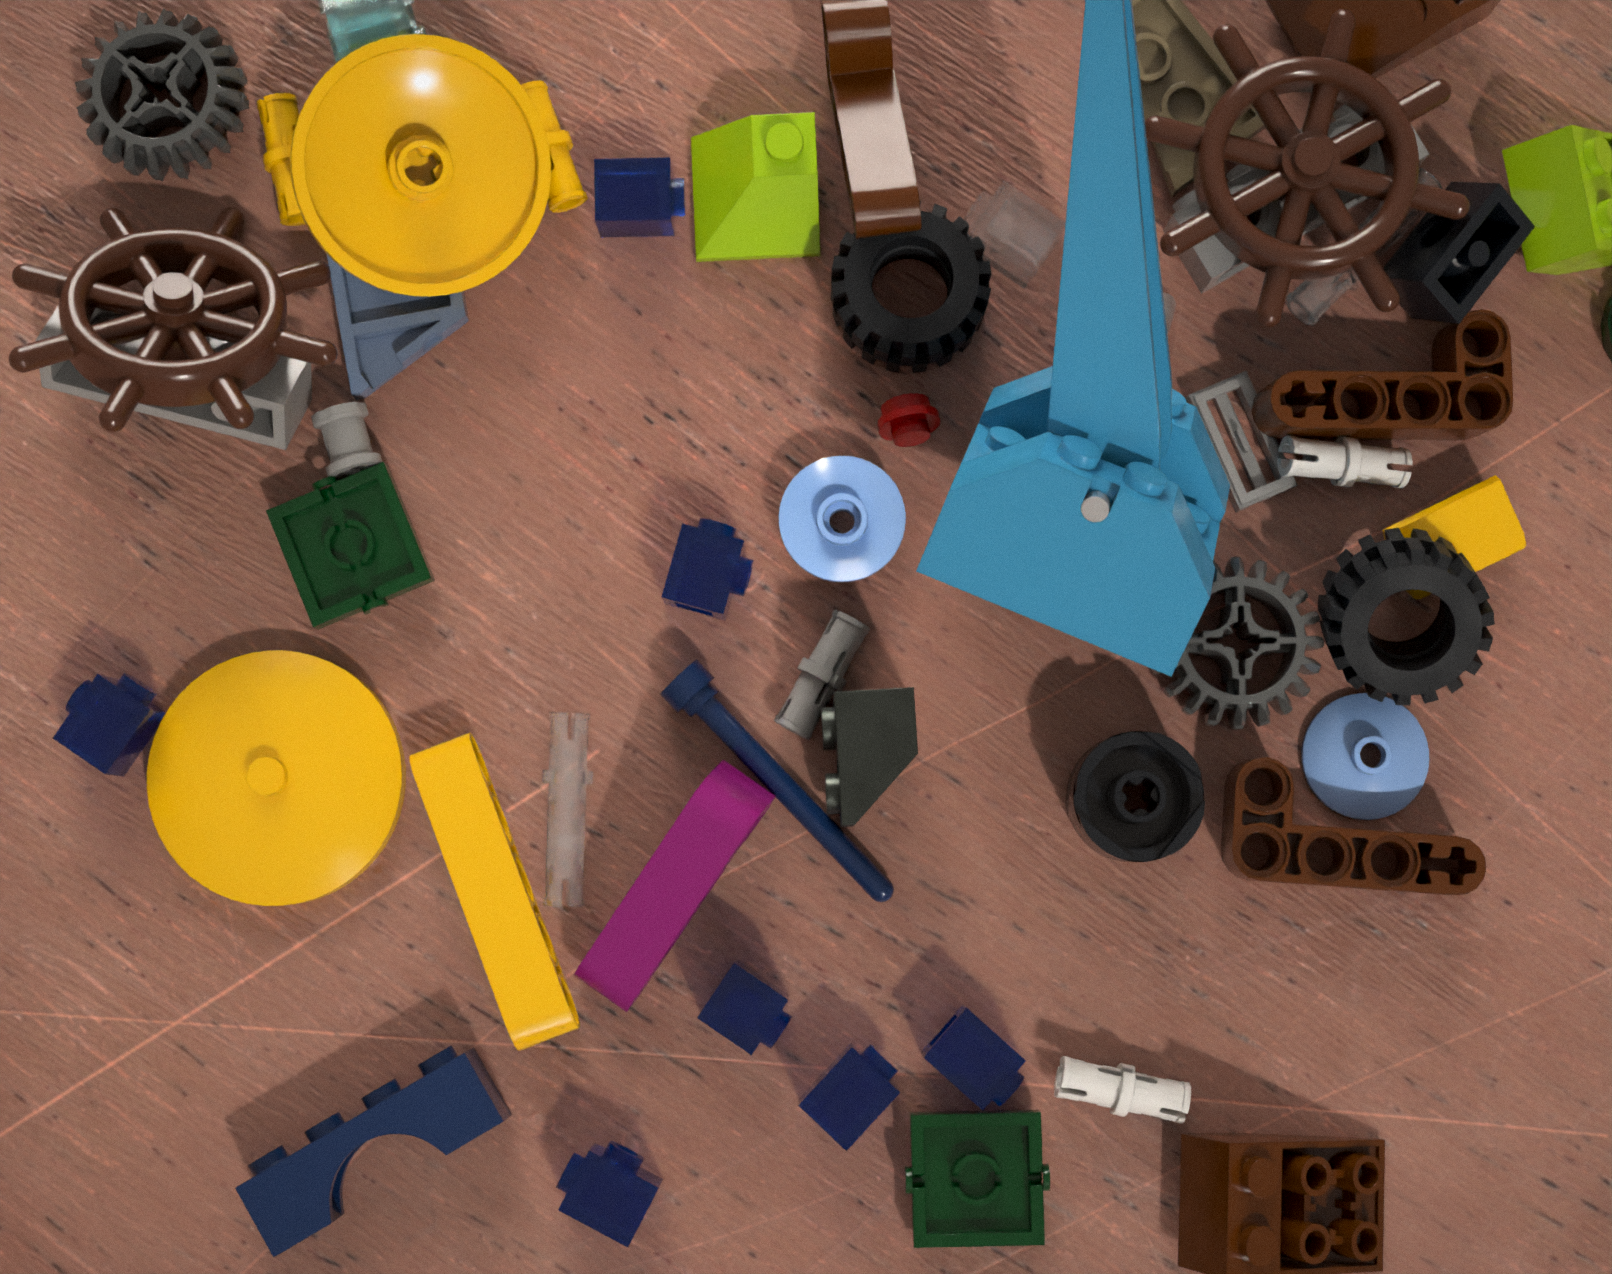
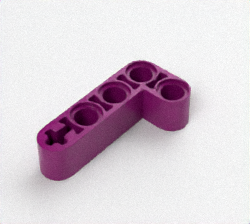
(674, 884)

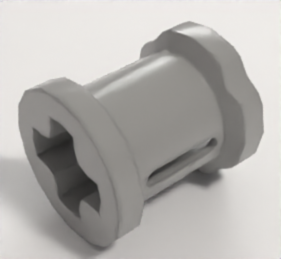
(346, 439)

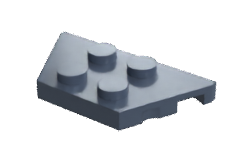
(388, 330)

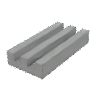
(1237, 494)

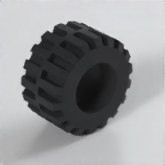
(921, 339)
(1422, 662)

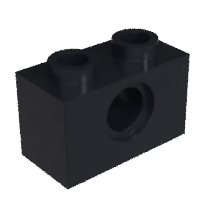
(1453, 261)

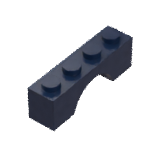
(303, 1191)

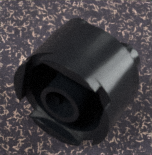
(1172, 795)

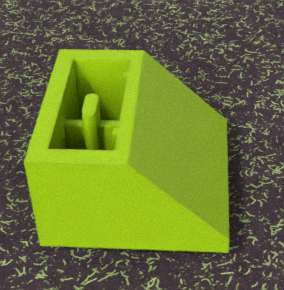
(1567, 194)

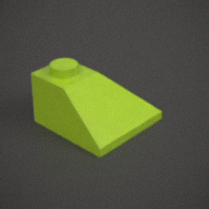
(756, 189)

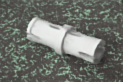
(1344, 461)
(1122, 1089)

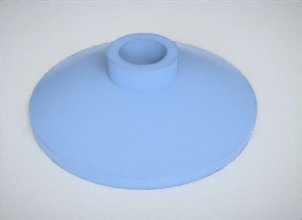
(850, 487)
(1334, 762)

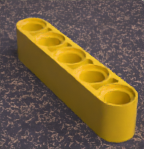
(494, 891)

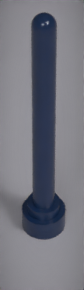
(696, 695)

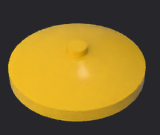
(420, 165)
(276, 778)

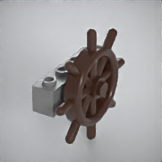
(1302, 178)
(173, 344)

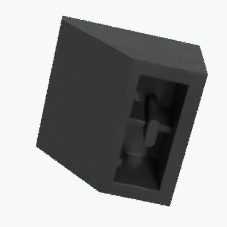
(872, 743)

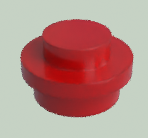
(908, 419)

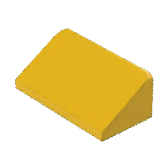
(1475, 522)

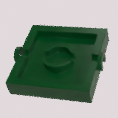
(350, 545)
(977, 1178)

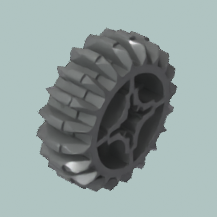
(189, 56)
(1234, 674)

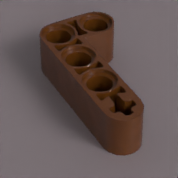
(869, 118)
(1382, 392)
(1350, 847)

